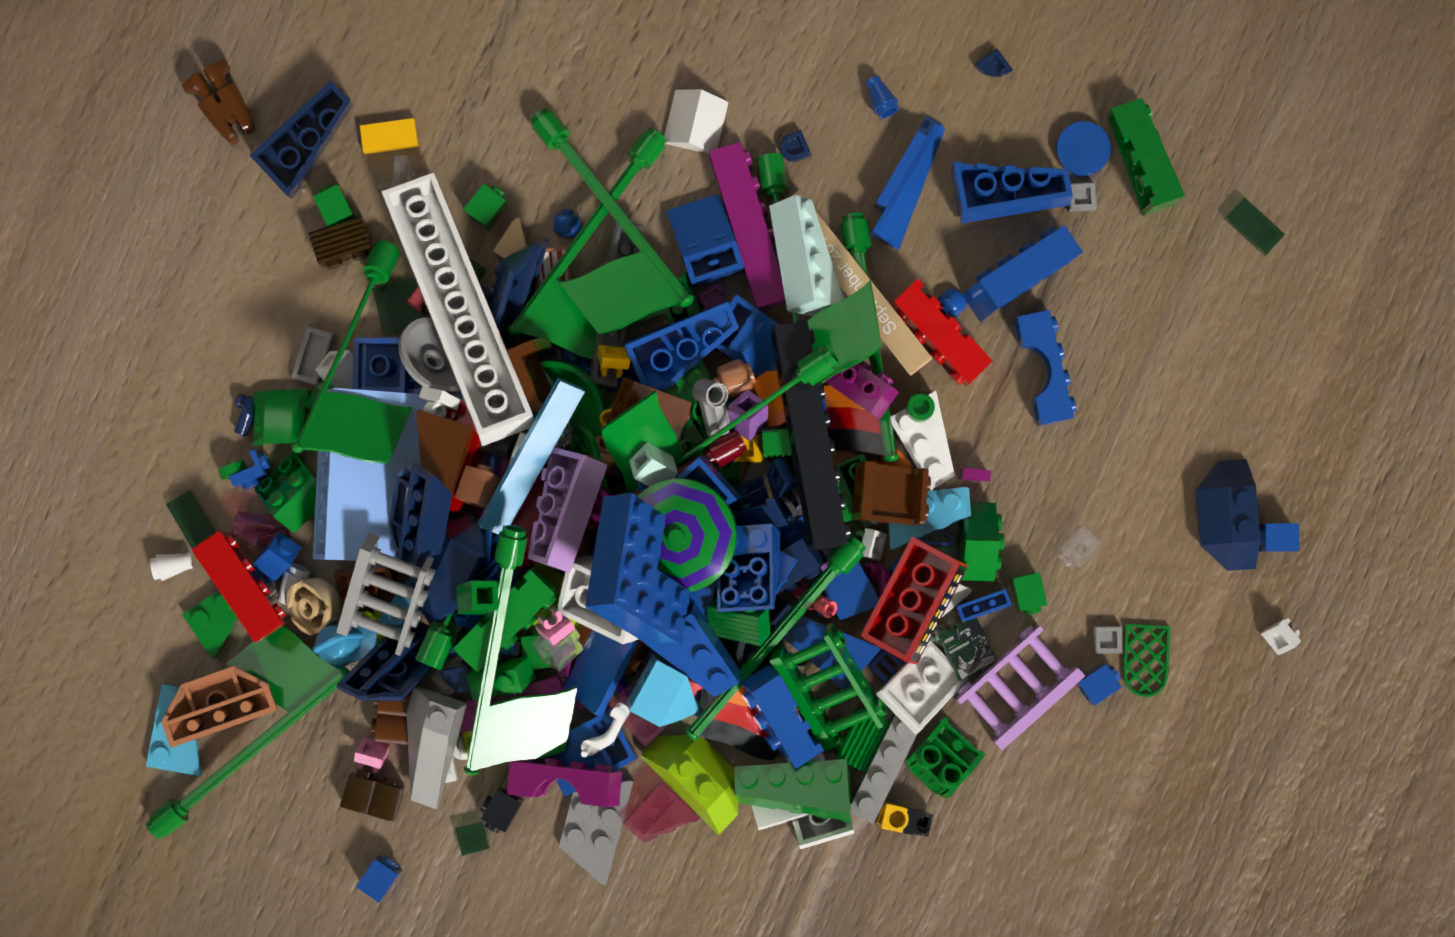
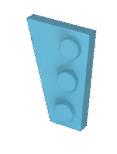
(945, 508)
(180, 758)

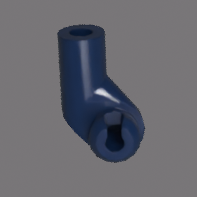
(246, 414)

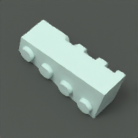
(803, 257)

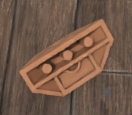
(216, 704)

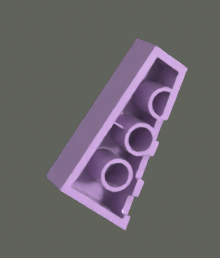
(564, 507)

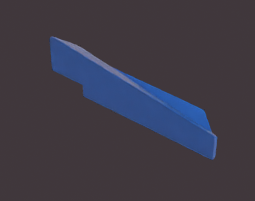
(906, 184)

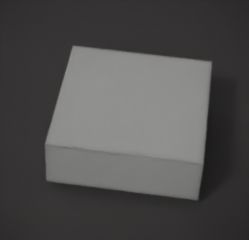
(1083, 197)
(1107, 639)

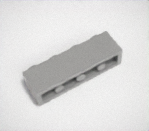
(882, 770)

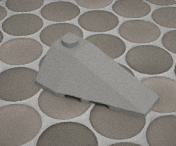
(432, 737)

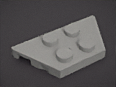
(593, 833)

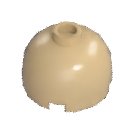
(314, 604)

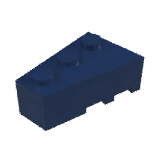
(807, 564)

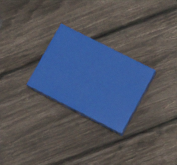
(599, 671)

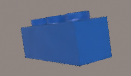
(983, 605)

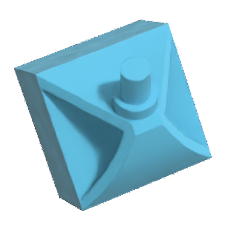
(663, 694)

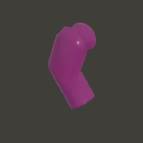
(878, 574)

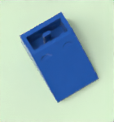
(705, 241)
(752, 338)
(753, 572)
(616, 754)

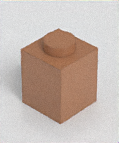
(477, 485)

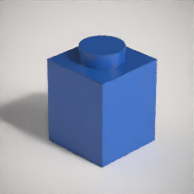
(1279, 537)
(277, 555)
(1099, 683)
(379, 877)

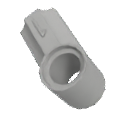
(713, 408)

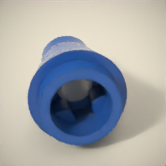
(882, 99)

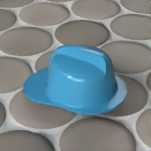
(341, 649)

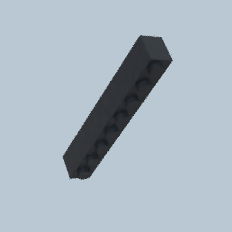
(809, 440)

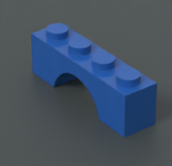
(1037, 333)

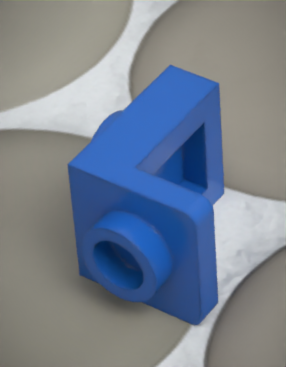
(249, 477)

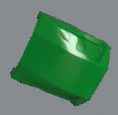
(279, 415)
(944, 759)

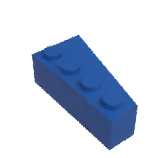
(1023, 272)

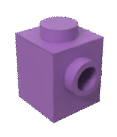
(754, 423)

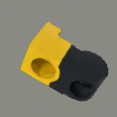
(904, 819)

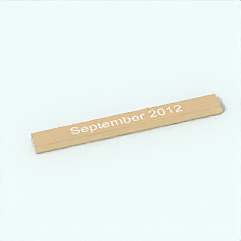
(892, 328)

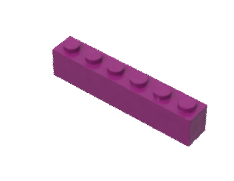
(748, 224)

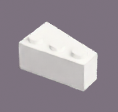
(925, 443)

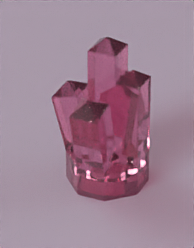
(256, 528)

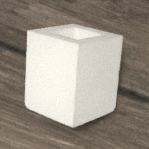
(344, 372)

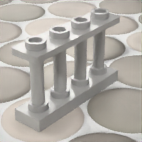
(358, 596)

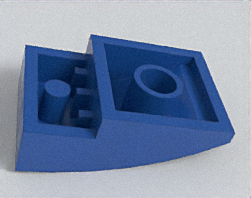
(380, 368)

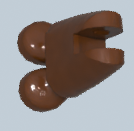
(223, 108)

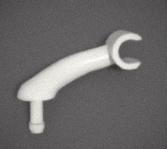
(593, 745)

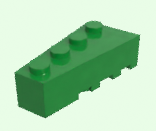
(1144, 157)
(811, 789)

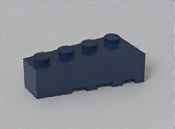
(302, 139)

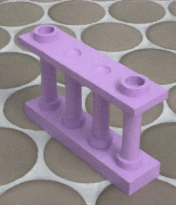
(1045, 696)

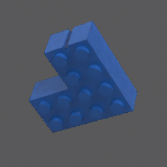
(626, 578)

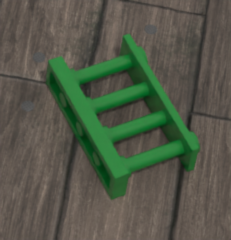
(814, 708)

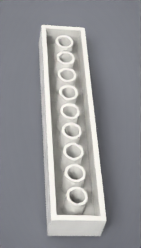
(458, 309)

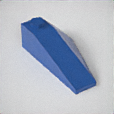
(675, 348)

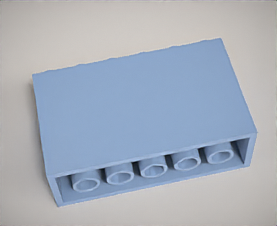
(357, 494)

